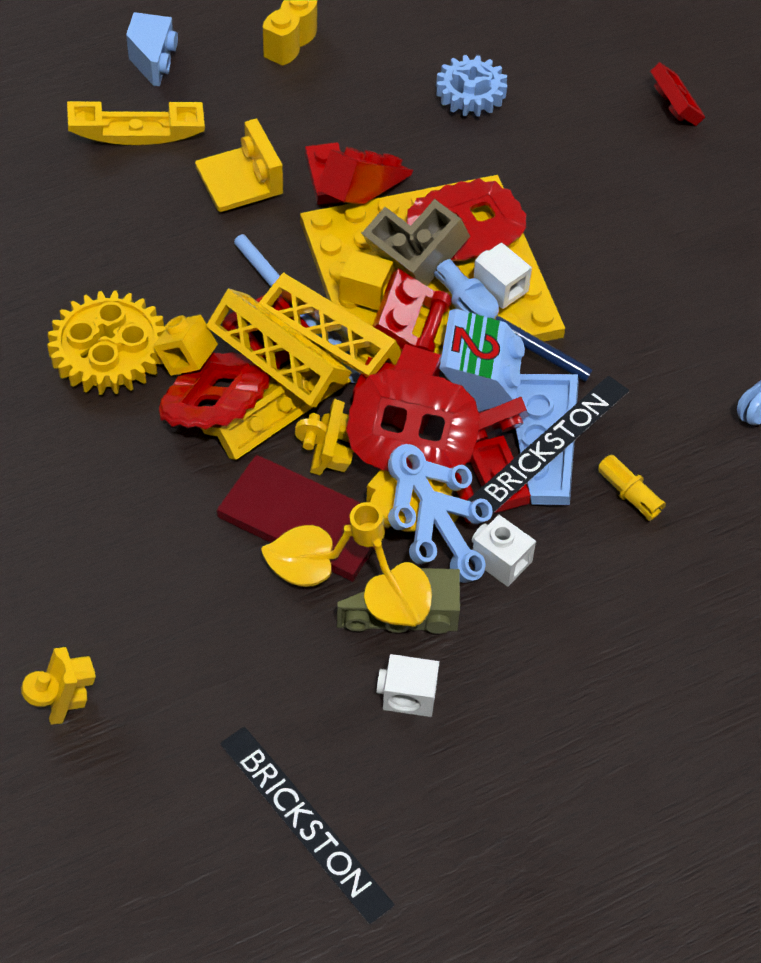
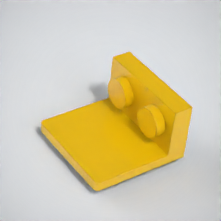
(243, 173)

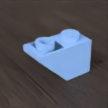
(150, 44)

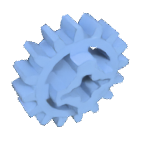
(471, 85)

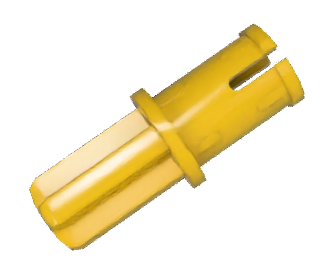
(631, 487)

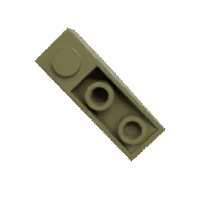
(442, 616)

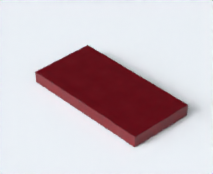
(275, 500)

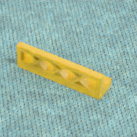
(332, 319)
(287, 339)
(268, 416)

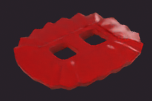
(484, 235)
(420, 396)
(181, 400)

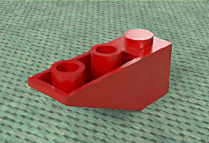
(360, 175)

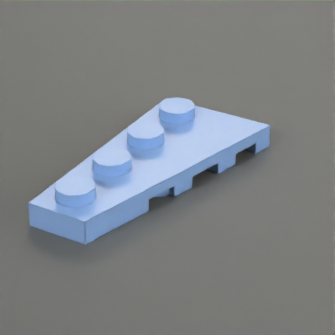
(546, 401)

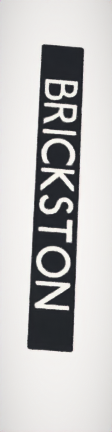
(550, 444)
(307, 825)

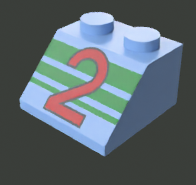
(482, 358)

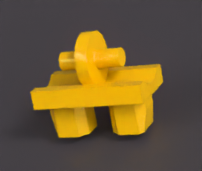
(325, 435)
(60, 685)

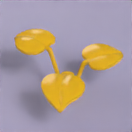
(395, 597)

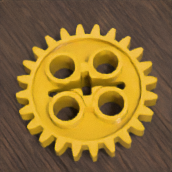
(106, 342)

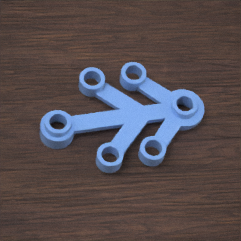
(434, 509)

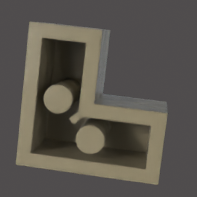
(417, 247)

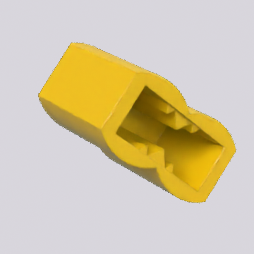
(289, 30)

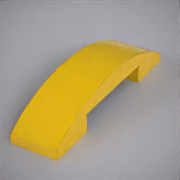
(135, 128)

